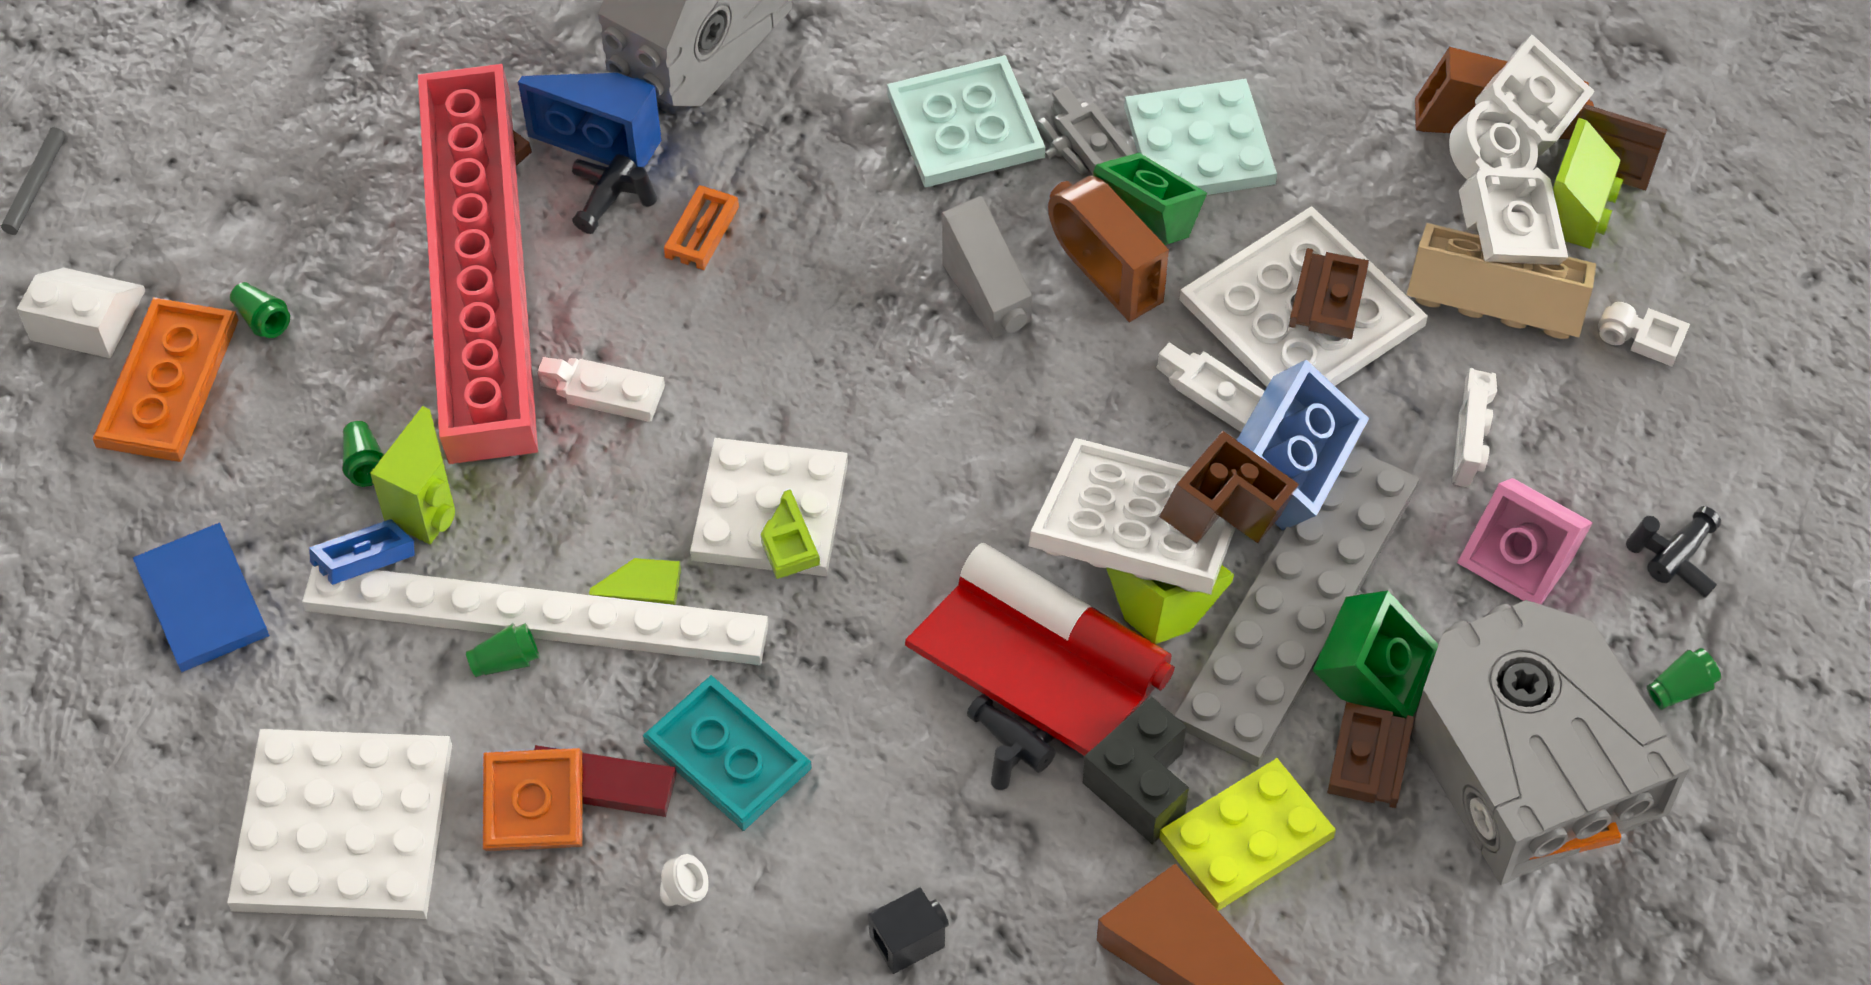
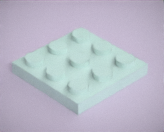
(965, 121)
(1204, 135)

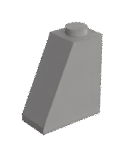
(984, 268)

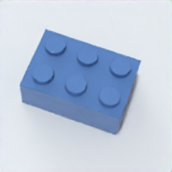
(1305, 433)

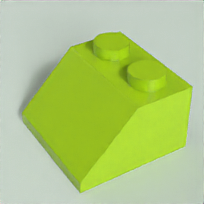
(1586, 185)
(414, 481)

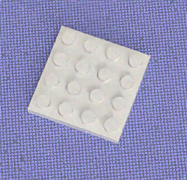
(1253, 295)
(1109, 512)
(341, 824)

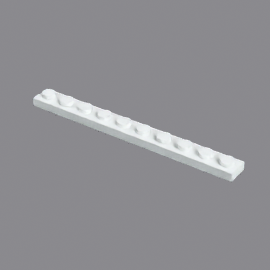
(546, 612)

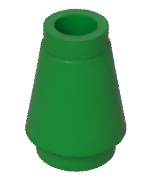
(260, 310)
(360, 453)
(504, 651)
(1684, 679)

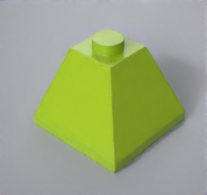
(1161, 608)

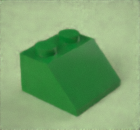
(1154, 194)
(1377, 654)

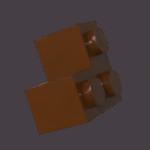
(1231, 485)

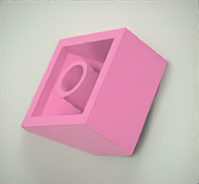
(1524, 541)

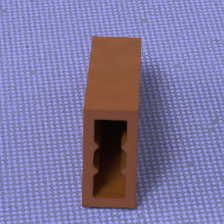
(1453, 90)
(1180, 937)

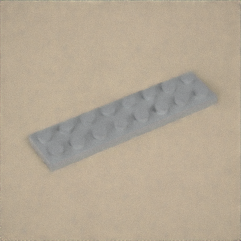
(1291, 610)

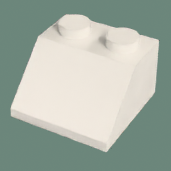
(79, 310)

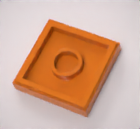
(532, 799)

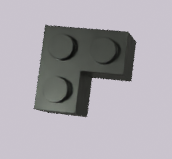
(1132, 771)

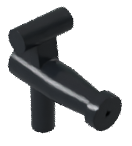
(612, 180)
(1674, 554)
(1017, 741)

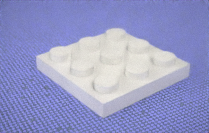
(745, 491)

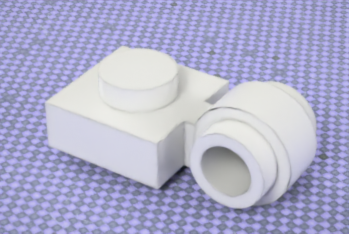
(1655, 335)

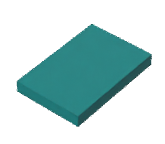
(727, 752)

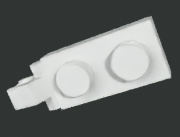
(1210, 384)
(603, 387)
(1473, 425)

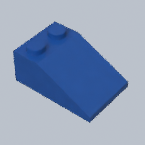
(593, 114)

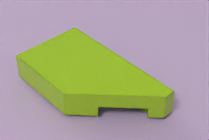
(788, 539)
(642, 581)

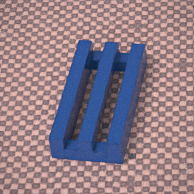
(362, 551)

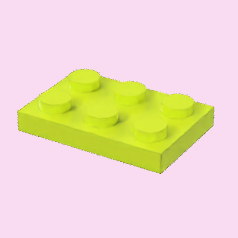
(1247, 834)

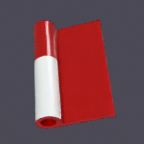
(1040, 651)

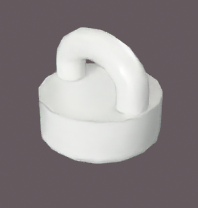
(683, 881)

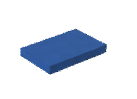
(200, 597)

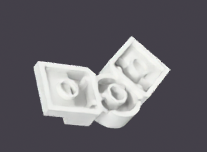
(1499, 146)

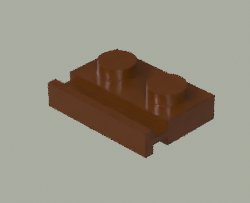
(1631, 140)
(1329, 293)
(1370, 755)

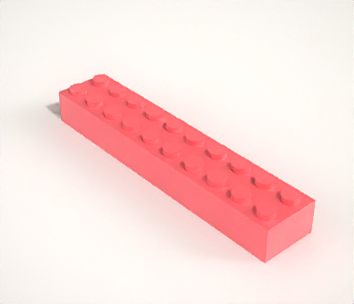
(476, 266)

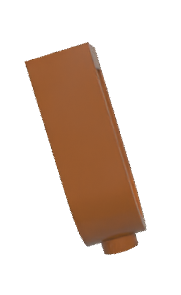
(1110, 245)

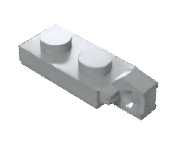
(1087, 129)

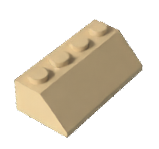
(1454, 274)

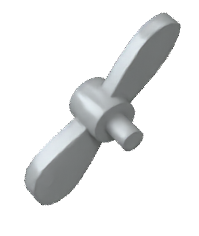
(1059, 146)

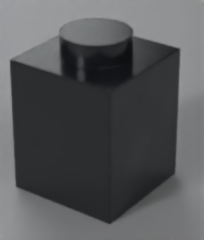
(908, 929)

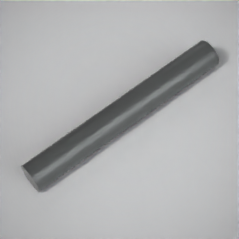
(33, 181)

